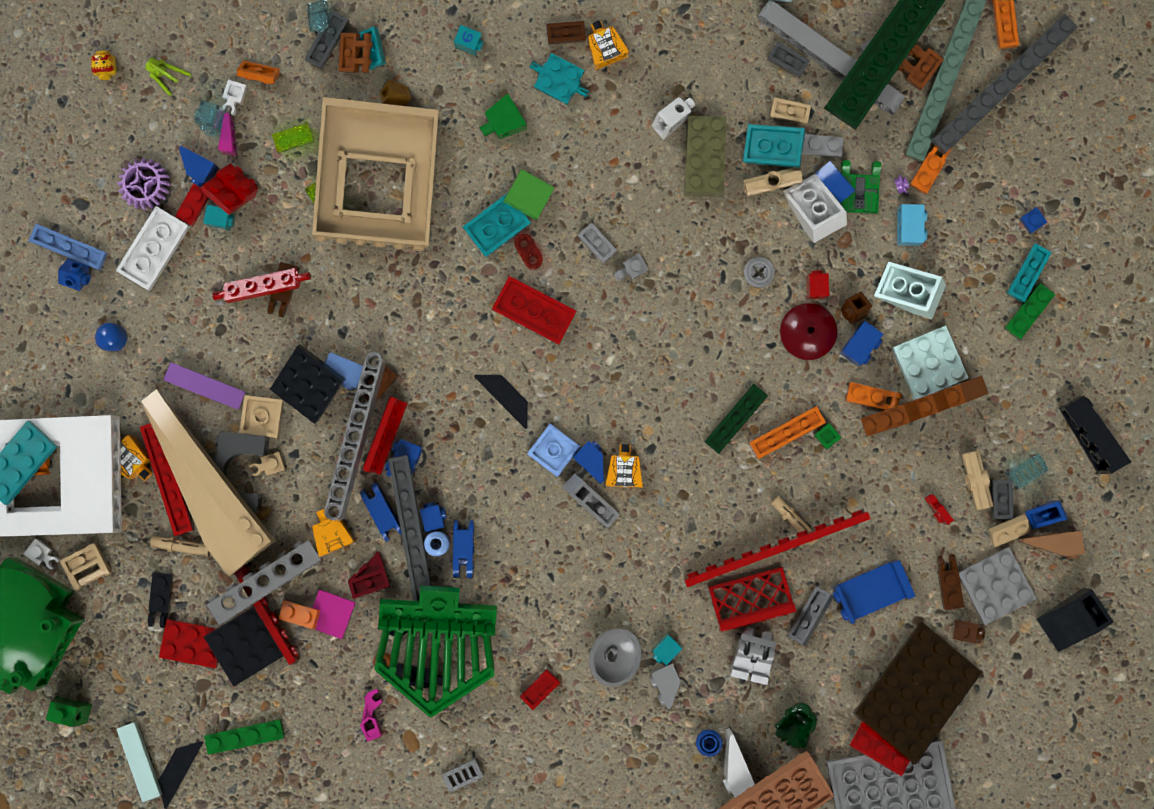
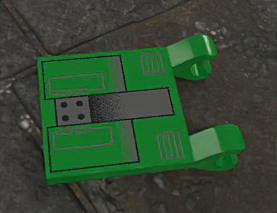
(866, 194)

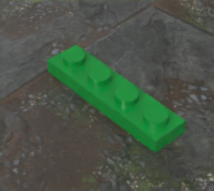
(244, 736)

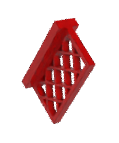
(385, 436)
(755, 616)

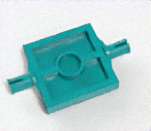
(559, 79)

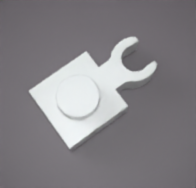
(234, 94)
(40, 553)

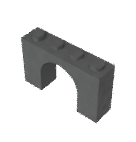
(234, 444)

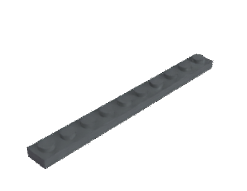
(1004, 84)

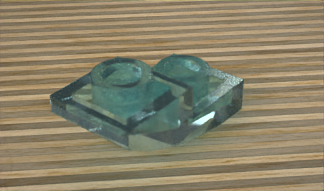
(318, 16)

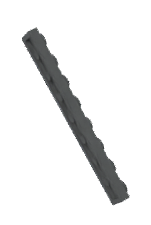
(409, 523)

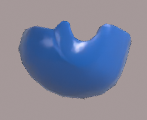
(110, 337)

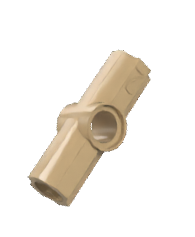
(784, 179)
(977, 480)

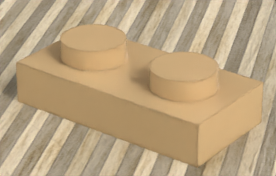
(790, 111)
(1009, 530)

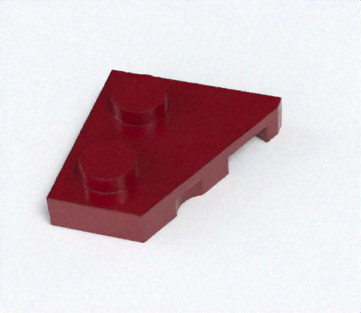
(370, 578)

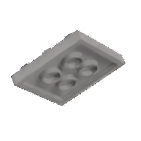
(996, 585)

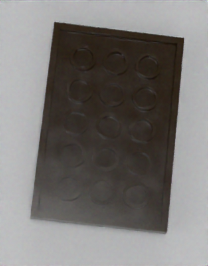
(917, 693)

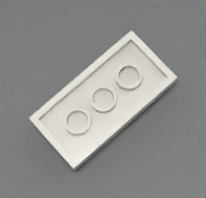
(152, 248)

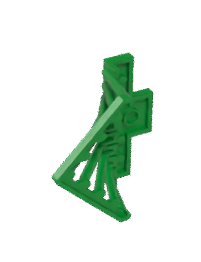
(436, 613)

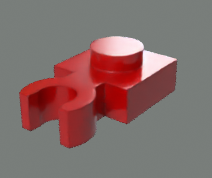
(941, 514)

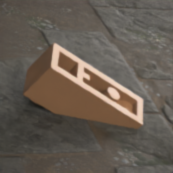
(1061, 543)

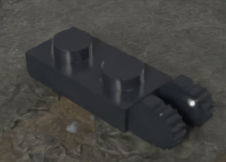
(160, 597)

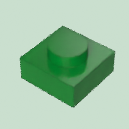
(827, 436)

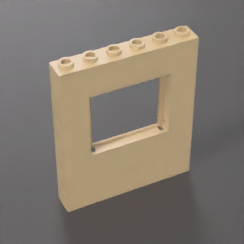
(381, 135)

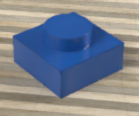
(1033, 220)

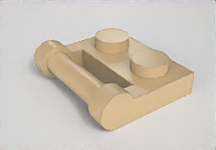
(83, 560)

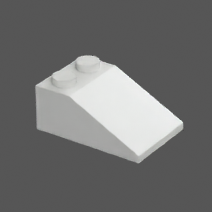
(816, 208)
(735, 769)

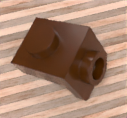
(968, 631)

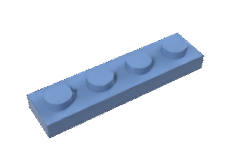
(68, 247)

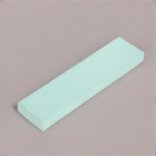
(139, 761)

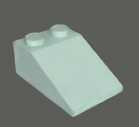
(911, 289)

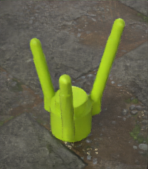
(157, 69)

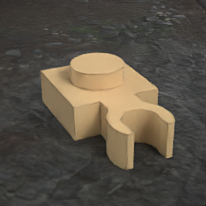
(270, 464)

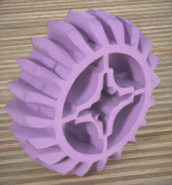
(128, 186)

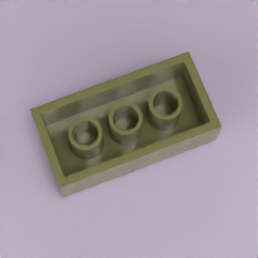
(705, 156)

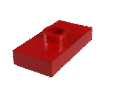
(539, 689)

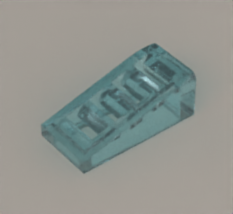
(1011, 474)

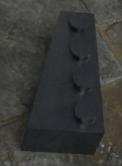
(1094, 436)

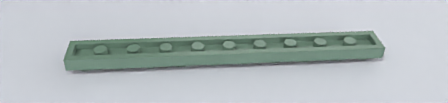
(945, 79)

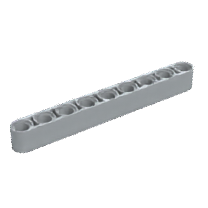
(820, 50)
(357, 446)

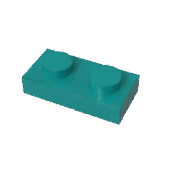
(376, 51)

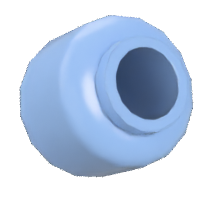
(430, 545)

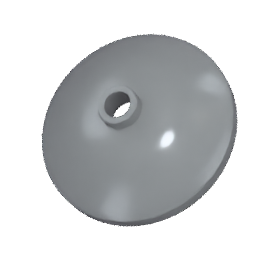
(623, 657)

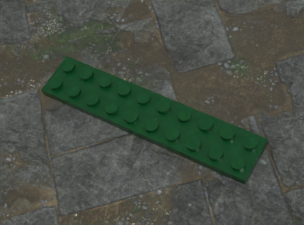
(881, 60)

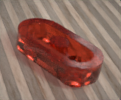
(528, 252)

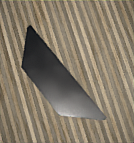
(506, 396)
(176, 770)

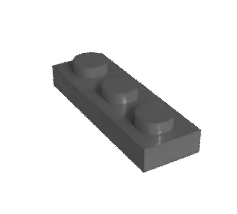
(327, 41)
(810, 616)

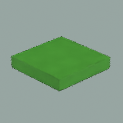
(528, 194)

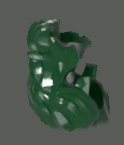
(796, 725)

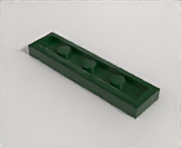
(736, 418)

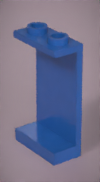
(873, 591)

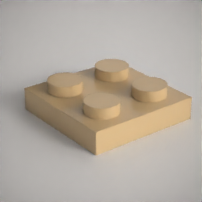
(261, 416)

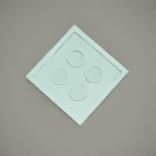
(930, 362)

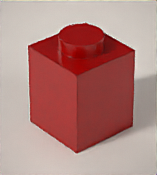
(817, 285)

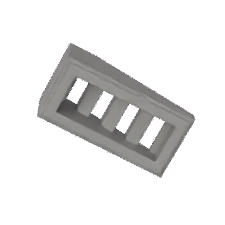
(477, 768)

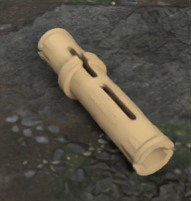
(789, 514)
(171, 544)

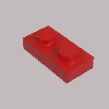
(192, 205)

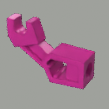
(370, 705)

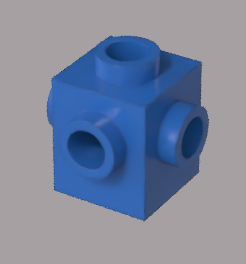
(73, 274)

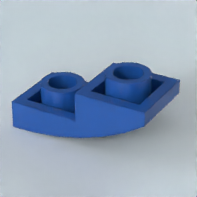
(835, 181)

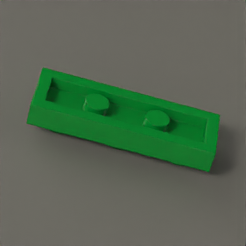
(1029, 311)

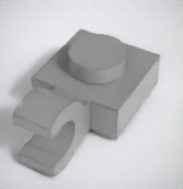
(632, 267)

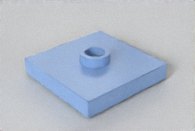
(553, 450)

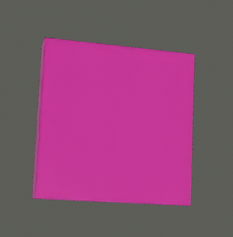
(334, 613)

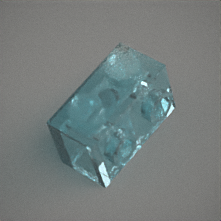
(209, 118)

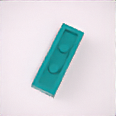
(1028, 273)

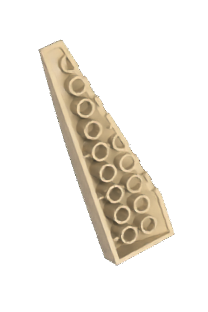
(219, 512)

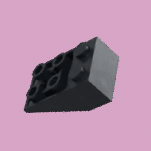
(1075, 619)

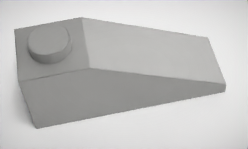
(591, 501)

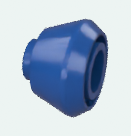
(713, 746)

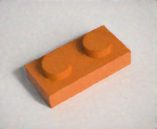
(258, 72)
(299, 614)

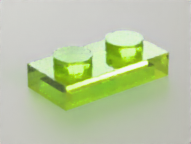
(292, 138)

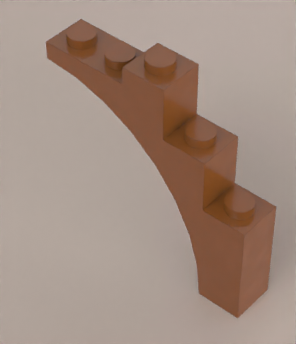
(924, 406)

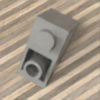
(667, 682)

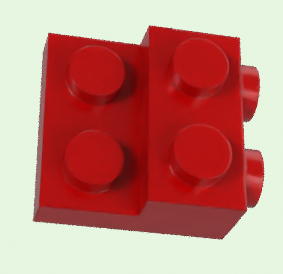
(230, 189)

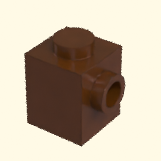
(856, 308)

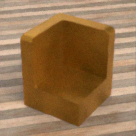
(395, 93)

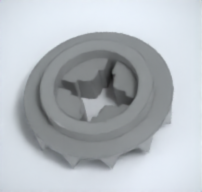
(759, 263)

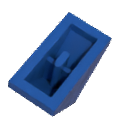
(1046, 514)

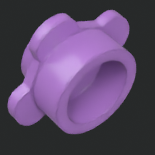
(901, 184)

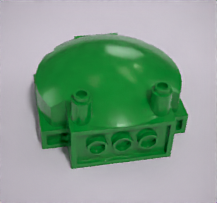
(32, 625)

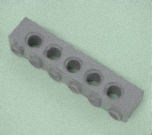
(223, 614)

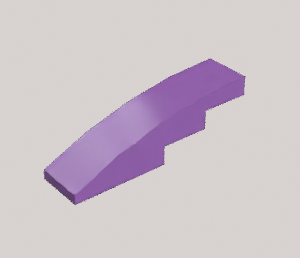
(204, 385)

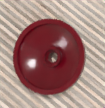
(798, 340)

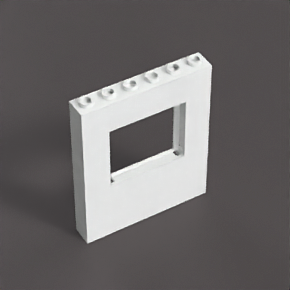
(87, 473)

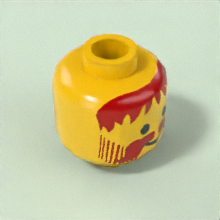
(103, 65)

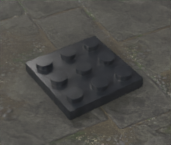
(307, 384)
(243, 646)

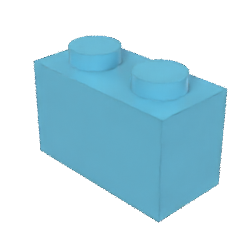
(911, 224)

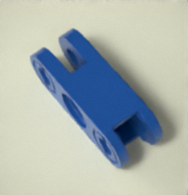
(380, 511)
(463, 549)

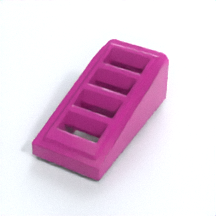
(227, 140)

